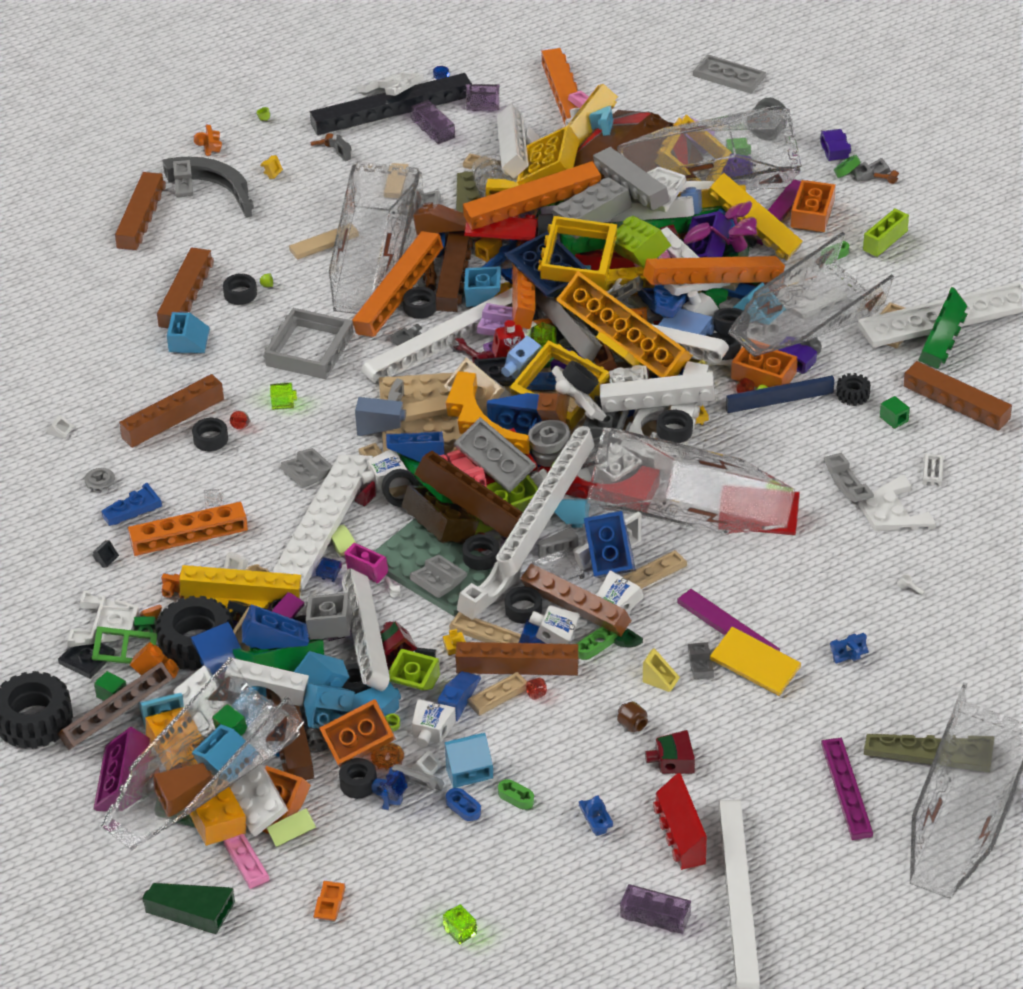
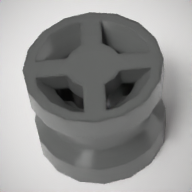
(316, 740)

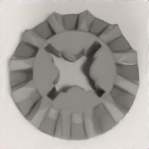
(96, 475)

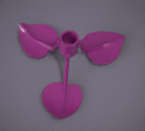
(736, 233)

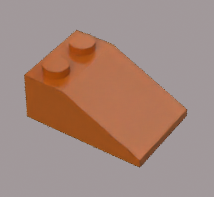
(291, 789)

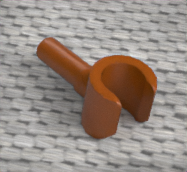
(323, 141)
(892, 177)

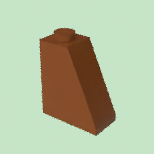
(553, 406)
(180, 786)

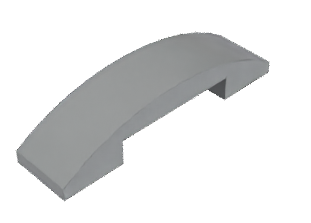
(845, 480)

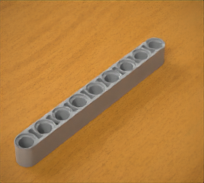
(570, 326)

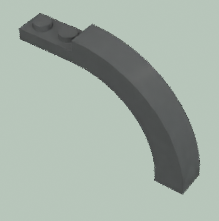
(218, 173)

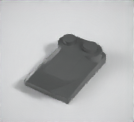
(612, 420)

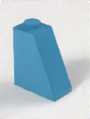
(387, 699)

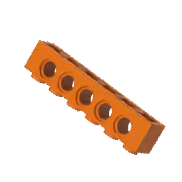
(187, 528)

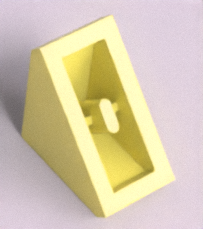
(658, 672)

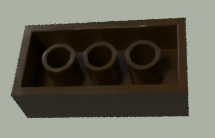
(441, 519)

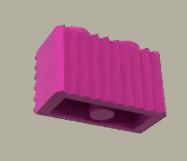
(366, 562)

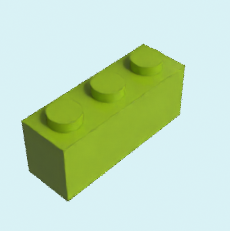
(885, 232)

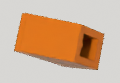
(151, 656)

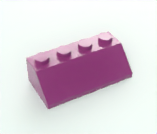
(117, 759)

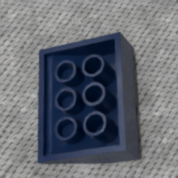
(527, 258)

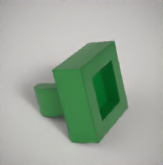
(145, 623)

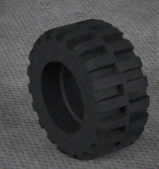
(185, 616)
(39, 727)

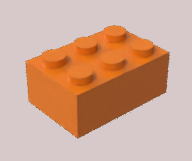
(813, 205)
(766, 369)
(358, 733)

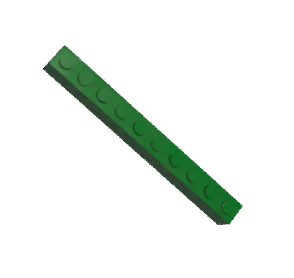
(587, 244)

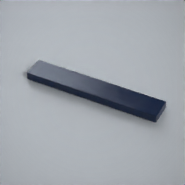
(780, 394)

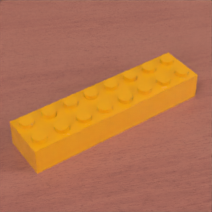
(623, 326)
(220, 816)

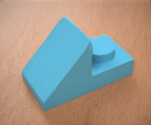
(602, 119)

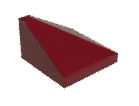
(366, 495)

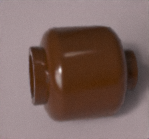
(632, 716)

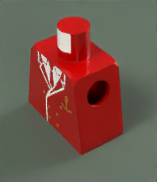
(506, 338)

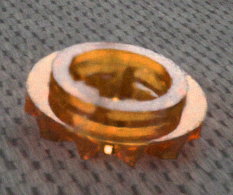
(396, 756)

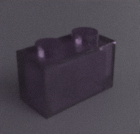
(483, 97)

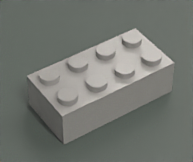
(596, 203)

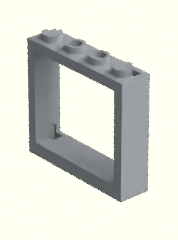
(311, 320)

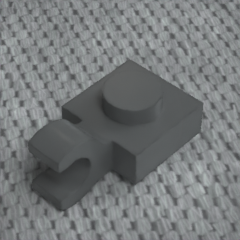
(342, 148)
(404, 335)

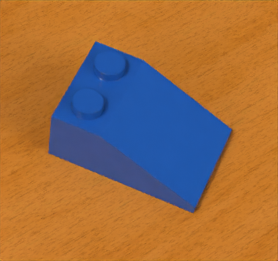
(514, 412)
(416, 444)
(609, 544)
(271, 630)

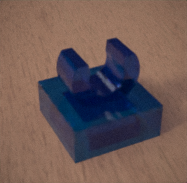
(328, 568)
(395, 785)

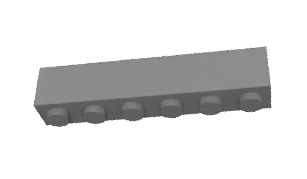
(640, 184)

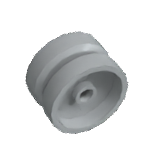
(548, 441)

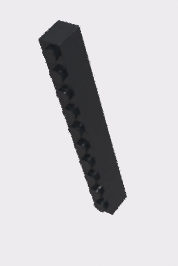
(385, 106)

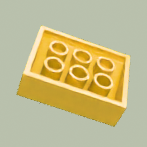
(550, 155)

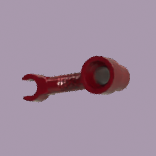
(474, 354)

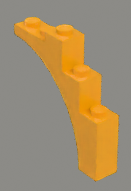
(462, 404)

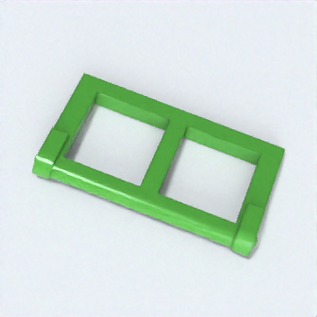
(121, 632)

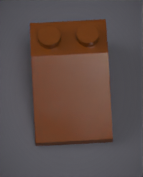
(438, 219)

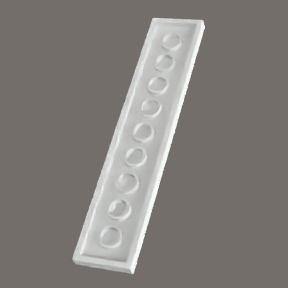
(920, 319)
(323, 517)
(254, 790)

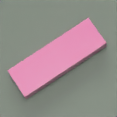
(246, 861)

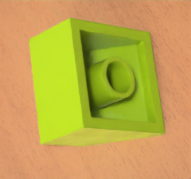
(415, 670)

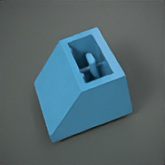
(187, 334)
(326, 704)
(218, 748)
(468, 760)

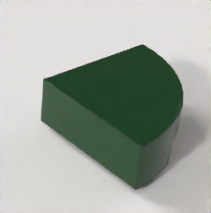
(628, 639)

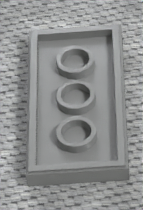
(729, 74)
(494, 454)

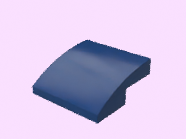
(215, 646)

